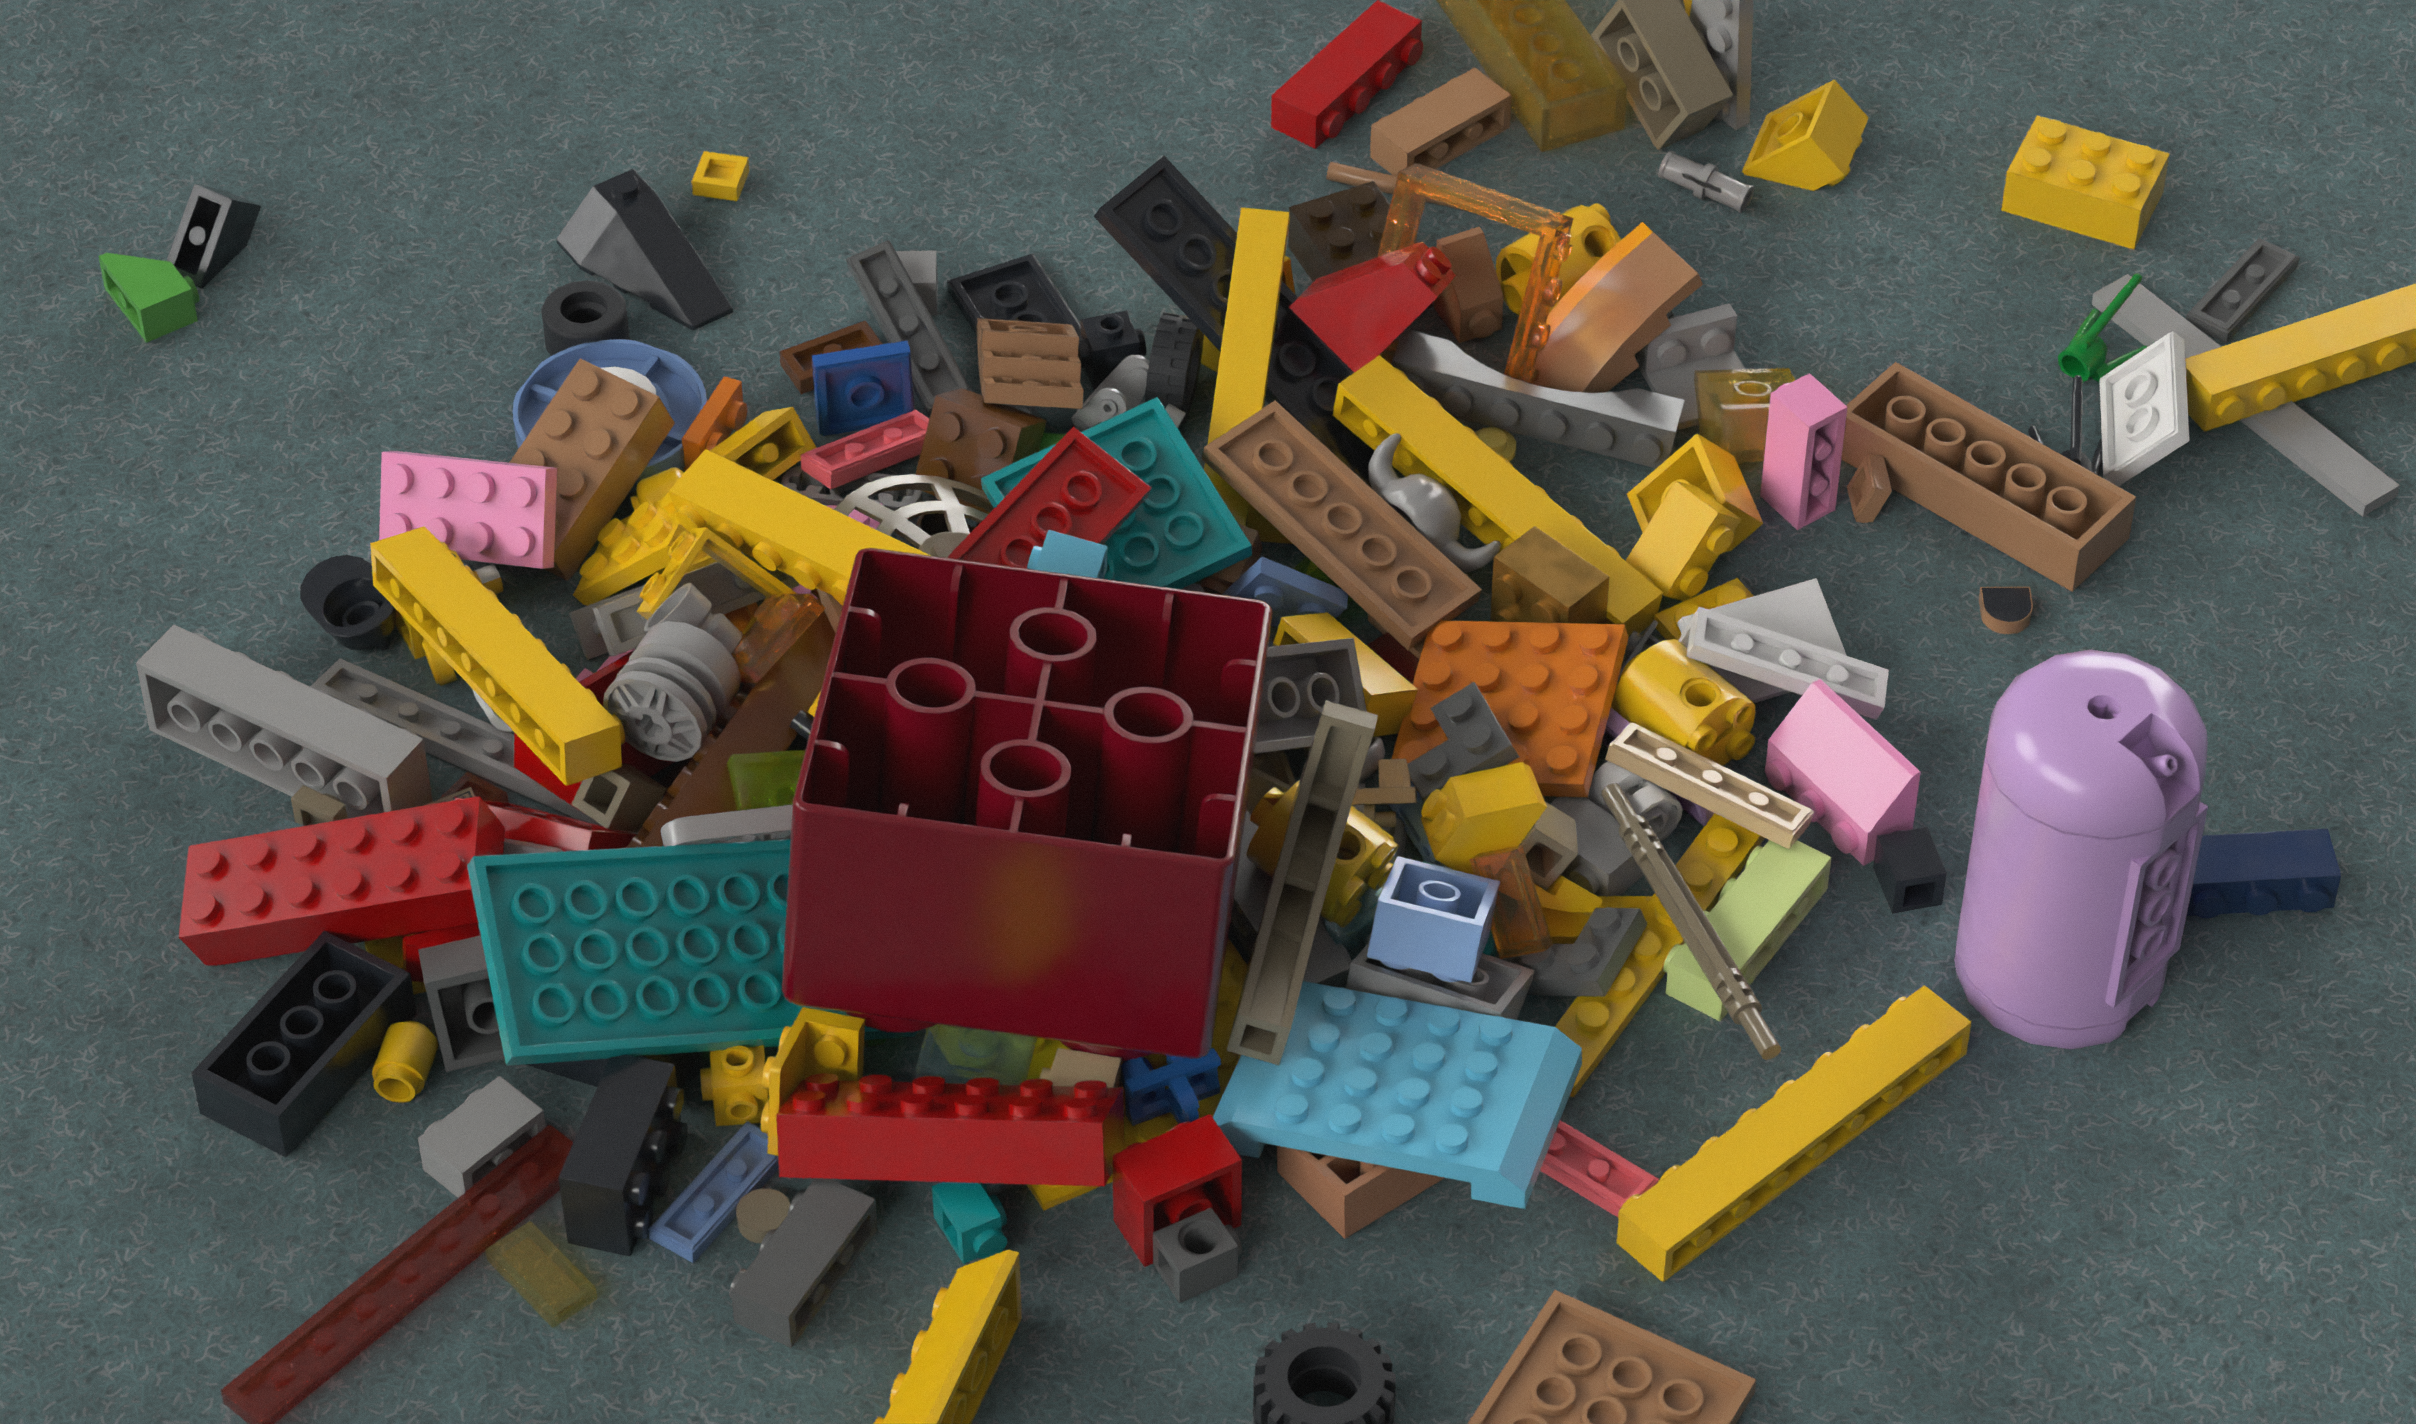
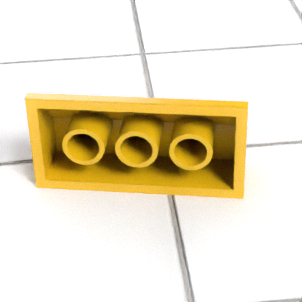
(962, 1345)

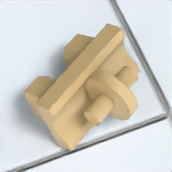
(1393, 789)

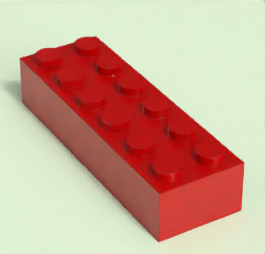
(339, 877)
(951, 1131)

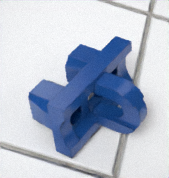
(1187, 1081)

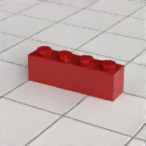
(1346, 74)

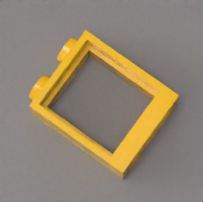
(684, 552)

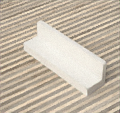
(1783, 660)

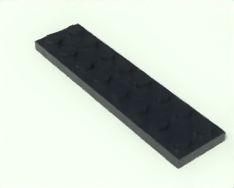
(1191, 258)

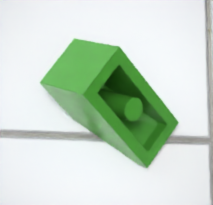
(150, 293)

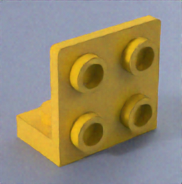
(813, 1045)

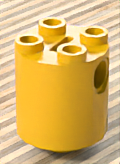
(1590, 239)
(1685, 703)
(1360, 861)

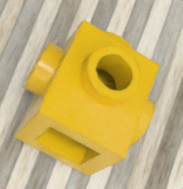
(735, 1085)

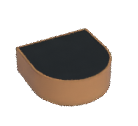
(2006, 608)

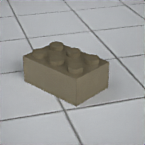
(1664, 66)

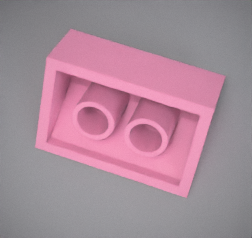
(1842, 772)

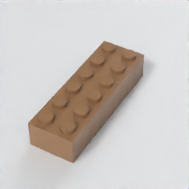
(1988, 477)

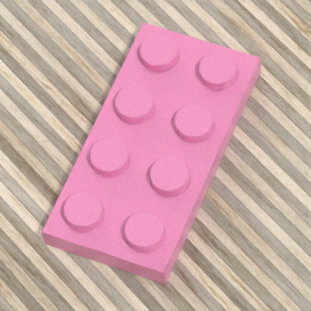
(472, 505)

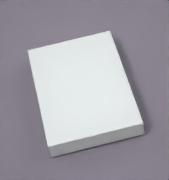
(2144, 409)
(1791, 611)

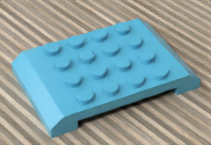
(1408, 1090)

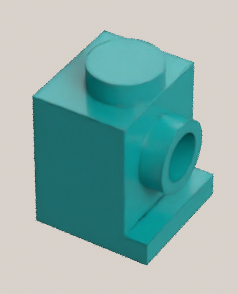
(970, 1219)

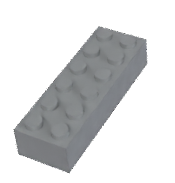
(278, 727)

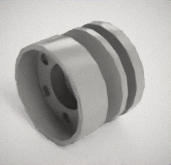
(673, 690)

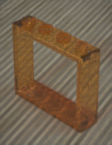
(1543, 287)

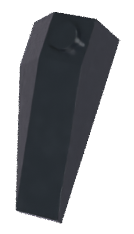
(637, 245)

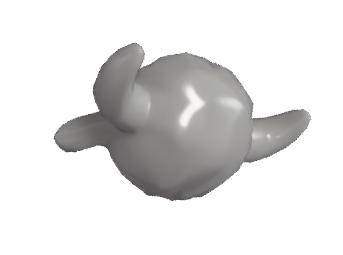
(1426, 507)

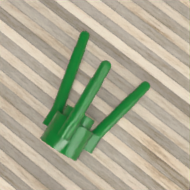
(2086, 350)

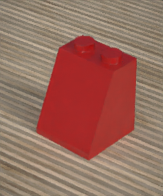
(1373, 301)

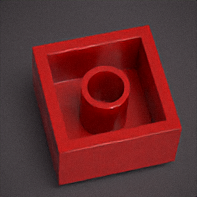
(1175, 1179)

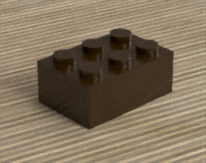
(1338, 230)

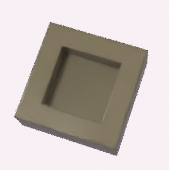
(314, 807)

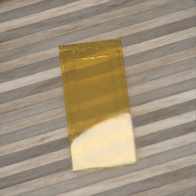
(541, 1274)

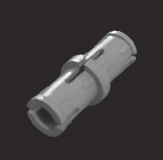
(1706, 181)

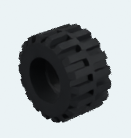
(1324, 1362)

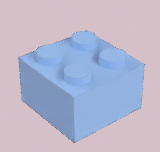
(1433, 920)

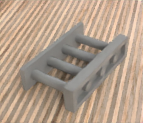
(617, 627)

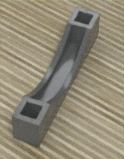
(1620, 424)

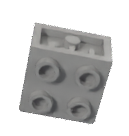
(1691, 343)

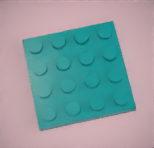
(1181, 526)

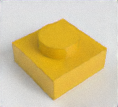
(720, 176)

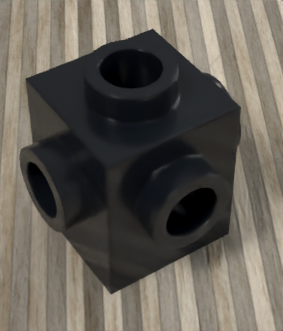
(1106, 343)

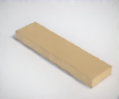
(1710, 785)

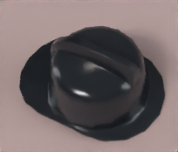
(347, 604)

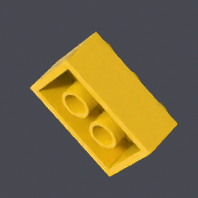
(2085, 182)

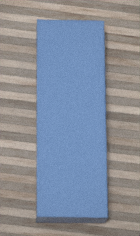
(713, 1195)

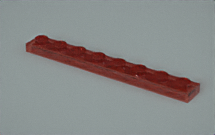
(399, 1282)

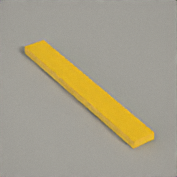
(1248, 332)

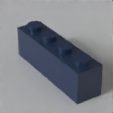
(2264, 873)

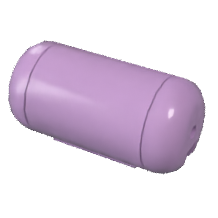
(2081, 848)

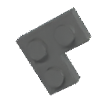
(1473, 742)
(1593, 959)

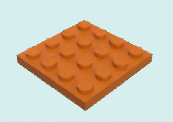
(1541, 682)

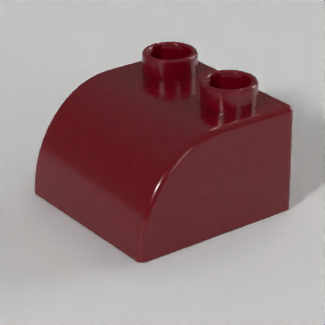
(1025, 805)

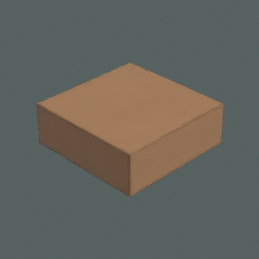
(1869, 488)

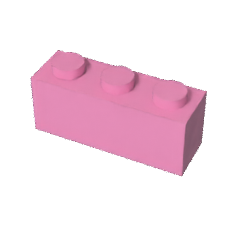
(1803, 451)

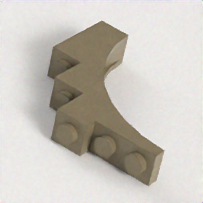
(1300, 882)

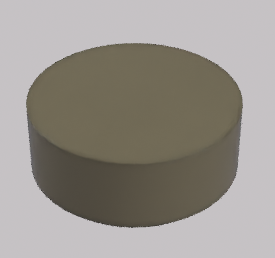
(761, 1212)

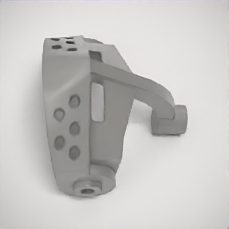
(1119, 393)

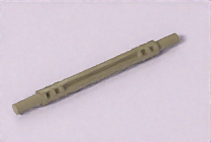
(1691, 921)

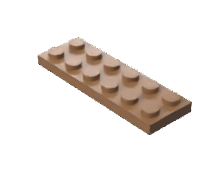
(1341, 524)

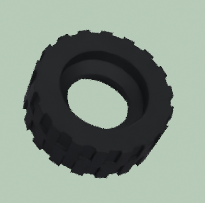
(1174, 362)

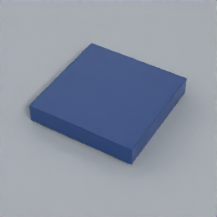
(862, 387)

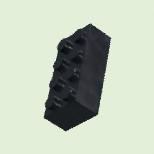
(303, 1043)

